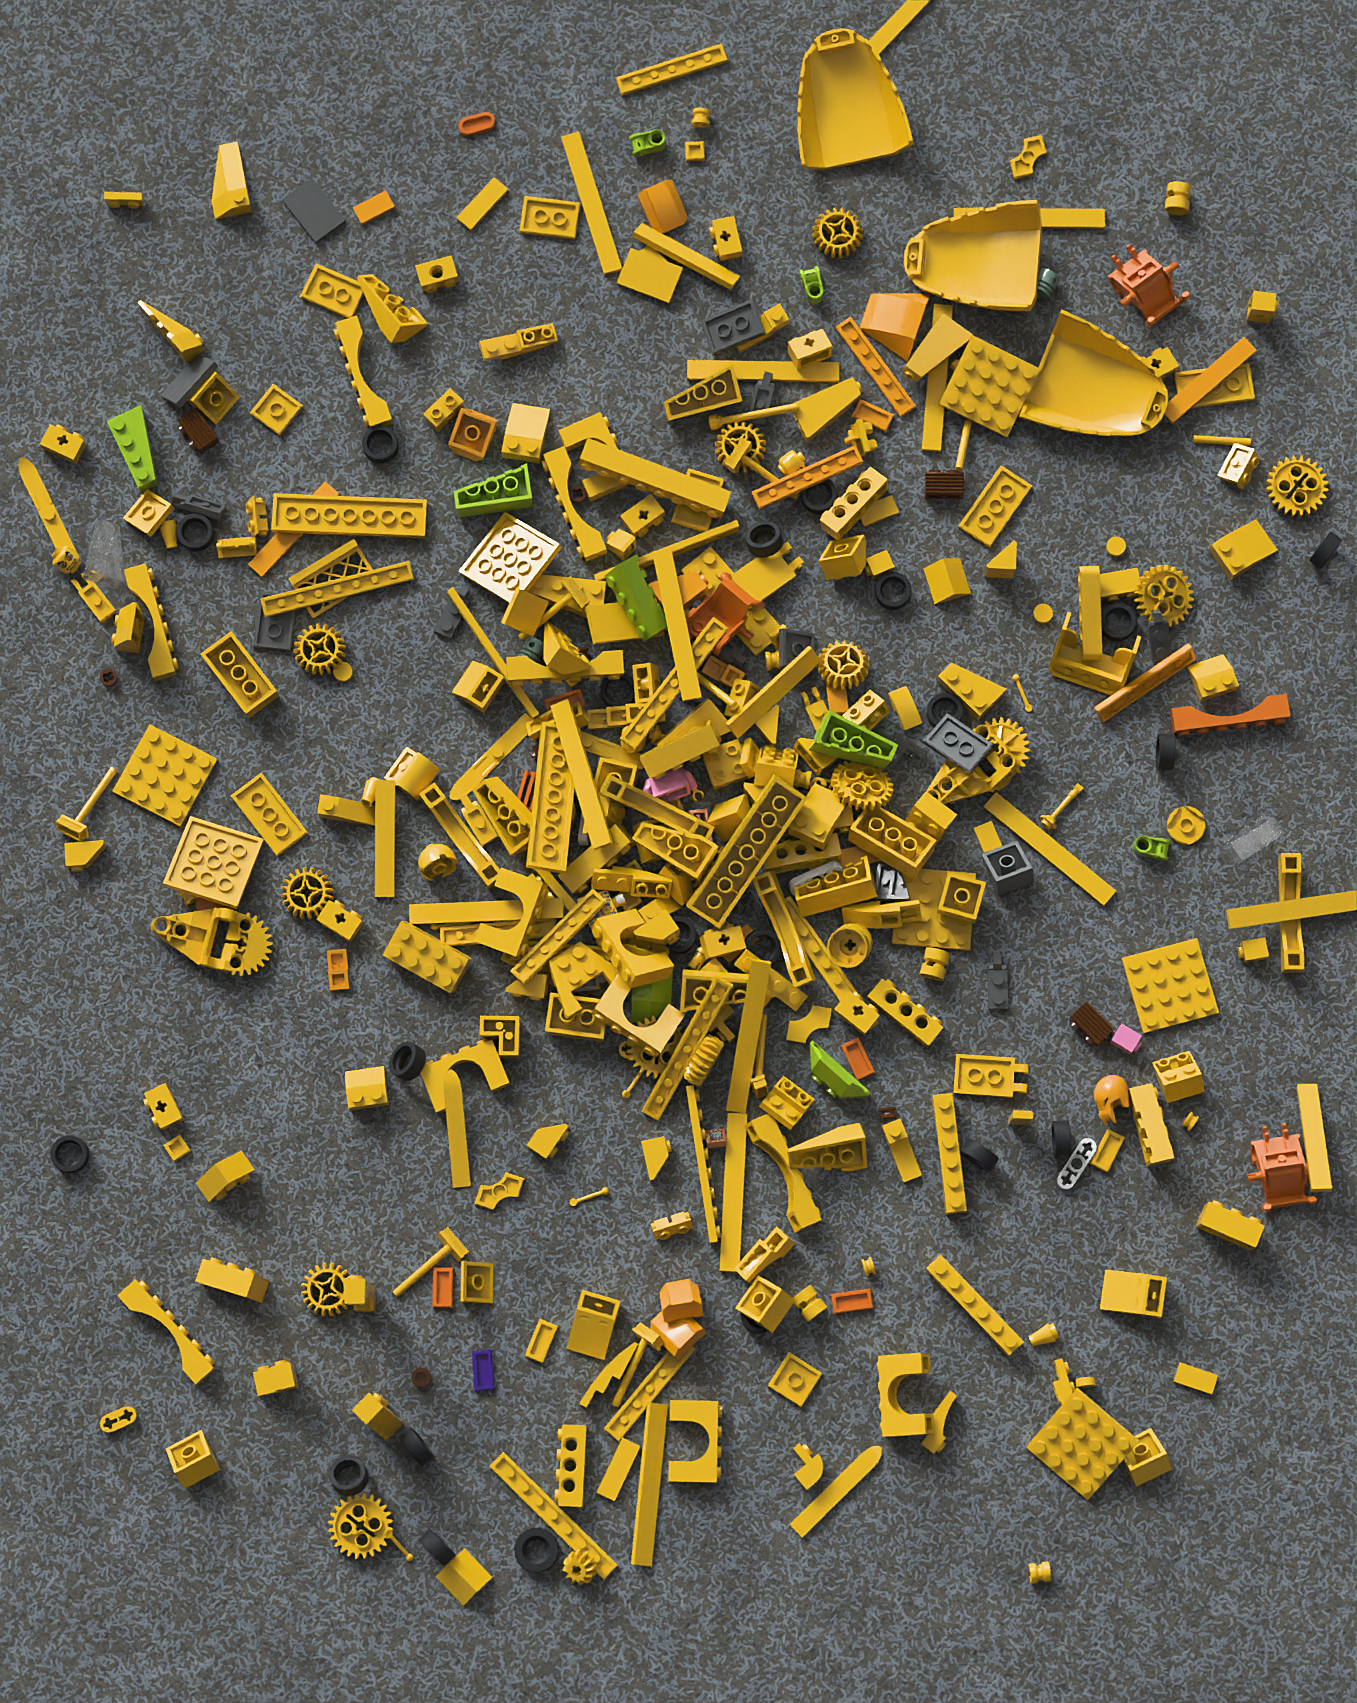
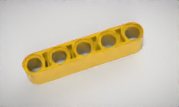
(1090, 613)

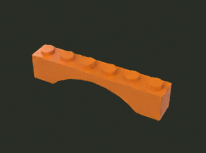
(1189, 719)

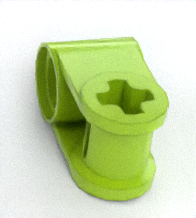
(646, 142)
(812, 282)
(1153, 848)

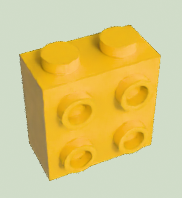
(724, 764)

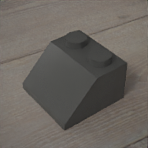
(1008, 868)

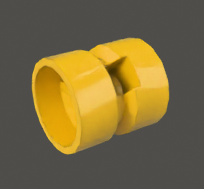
(1178, 196)
(934, 964)
(809, 1303)

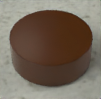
(421, 1377)

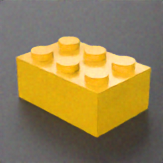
(580, 1025)
(1230, 1225)

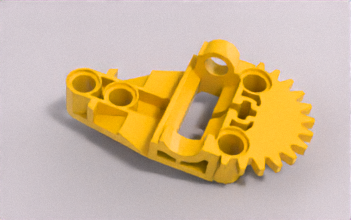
(1010, 744)
(200, 933)

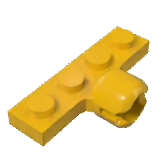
(777, 984)

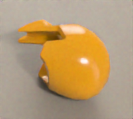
(1108, 1094)

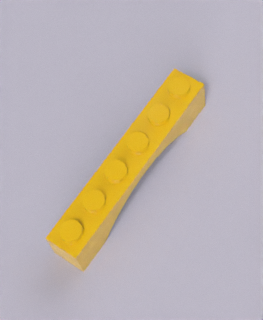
(351, 336)
(589, 540)
(160, 659)
(523, 669)
(655, 807)
(460, 834)
(781, 918)
(1290, 931)
(949, 1153)
(801, 1208)
(360, 1294)
(975, 1305)
(194, 1363)

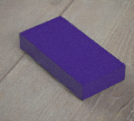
(483, 1370)

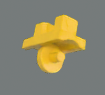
(858, 437)

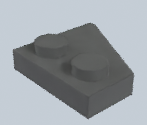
(890, 885)

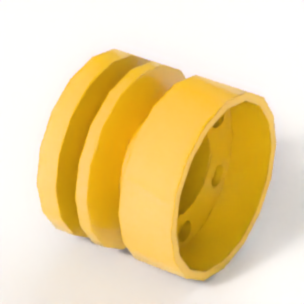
(842, 952)

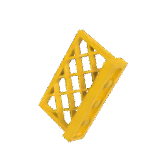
(326, 563)

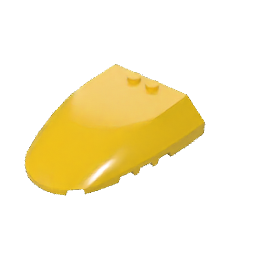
(847, 104)
(981, 257)
(1094, 384)

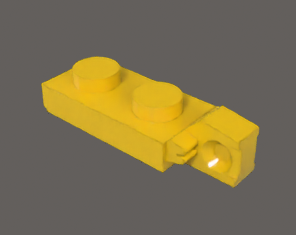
(478, 821)

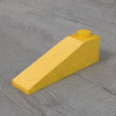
(838, 1148)

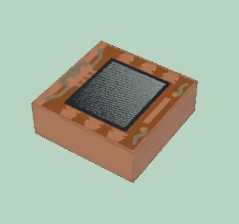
(715, 1138)

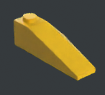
(230, 187)
(392, 317)
(177, 335)
(560, 653)
(684, 851)

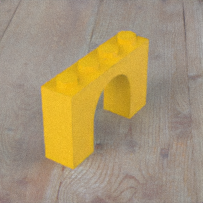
(594, 428)
(532, 895)
(633, 968)
(651, 1038)
(483, 1055)
(892, 1371)
(706, 1414)

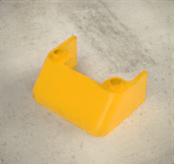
(1101, 675)

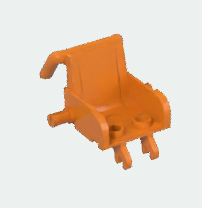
(1146, 285)
(726, 604)
(1280, 1170)

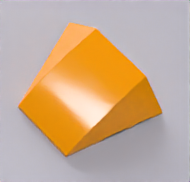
(895, 320)

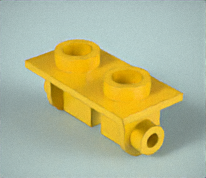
(255, 509)
(237, 547)
(680, 1224)

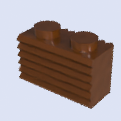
(198, 431)
(944, 484)
(1090, 1024)

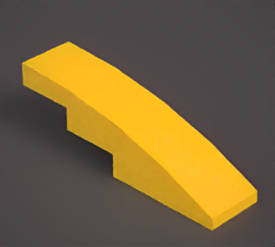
(615, 716)
(613, 1369)

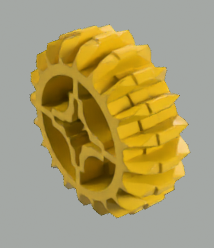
(844, 218)
(746, 433)
(835, 657)
(333, 658)
(298, 893)
(703, 1060)
(323, 1298)

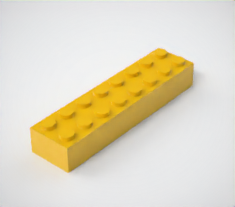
(746, 851)

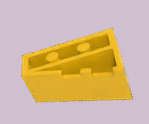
(971, 689)
(232, 1279)

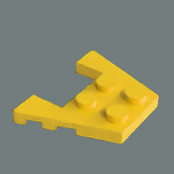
(574, 969)

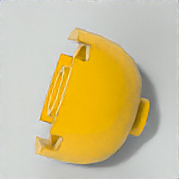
(437, 860)

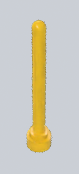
(718, 421)

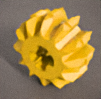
(580, 1567)

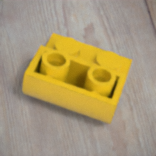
(412, 773)
(787, 1102)

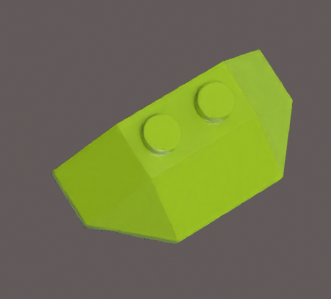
(650, 999)
(834, 1076)

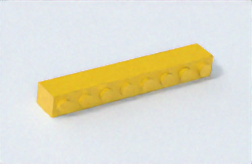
(654, 478)

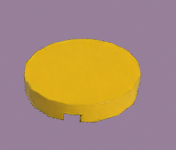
(1183, 831)

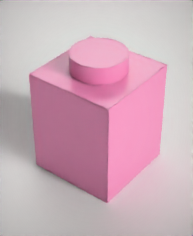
(1126, 1039)

